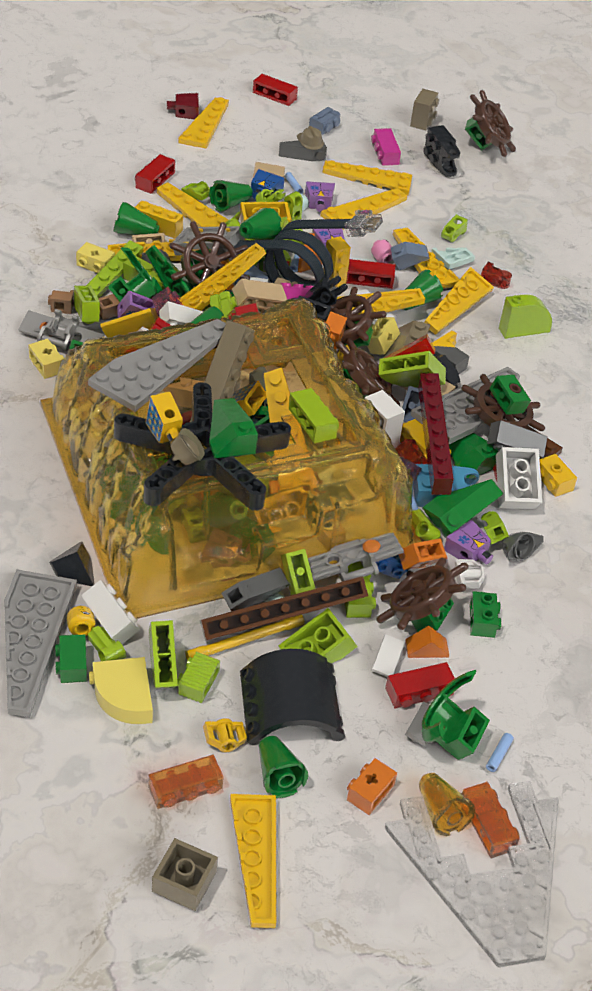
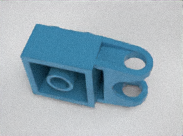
(422, 485)

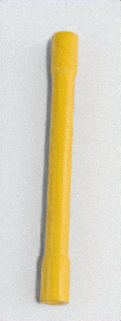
(285, 624)

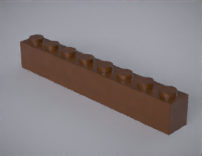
(283, 608)

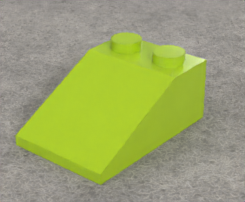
(323, 636)

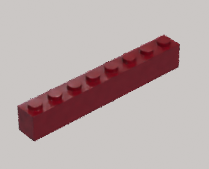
(435, 434)

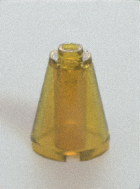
(445, 805)

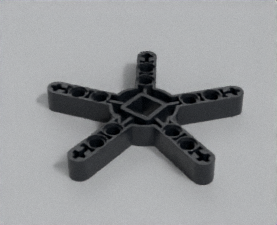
(226, 470)

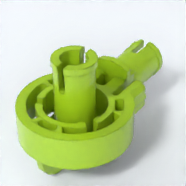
(266, 196)

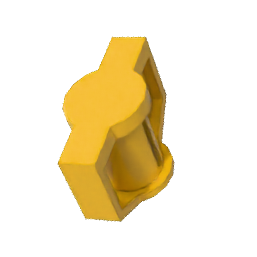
(224, 730)

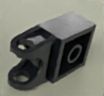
(441, 150)

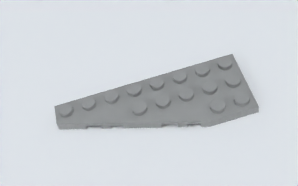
(150, 369)
(454, 404)
(33, 622)

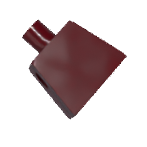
(185, 105)

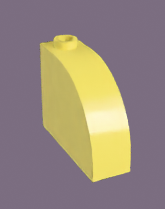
(123, 689)

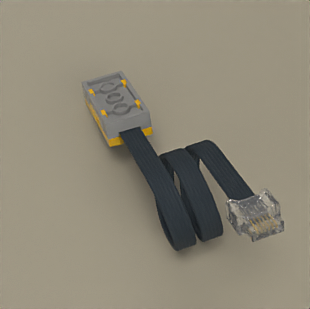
(358, 226)

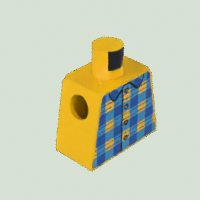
(256, 394)
(164, 417)

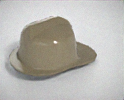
(311, 138)
(187, 447)

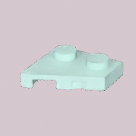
(454, 257)

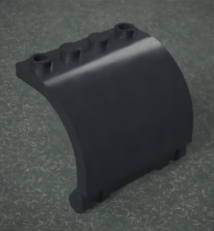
(288, 691)

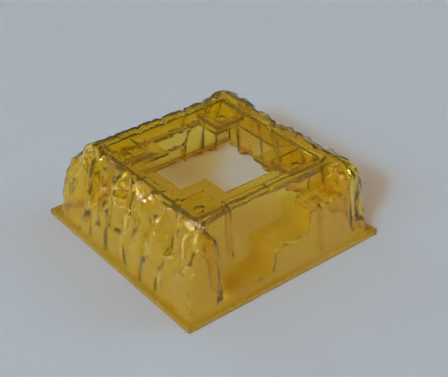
(202, 533)

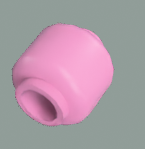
(382, 251)

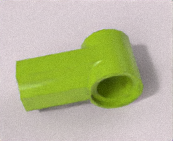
(423, 527)
(105, 645)

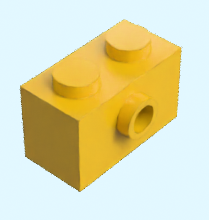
(556, 475)

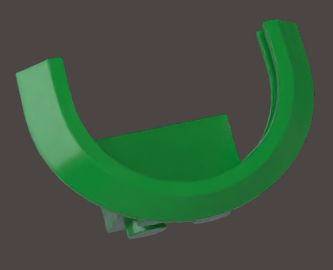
(140, 284)
(450, 725)

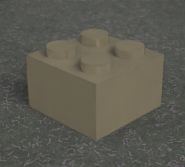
(424, 109)
(184, 874)

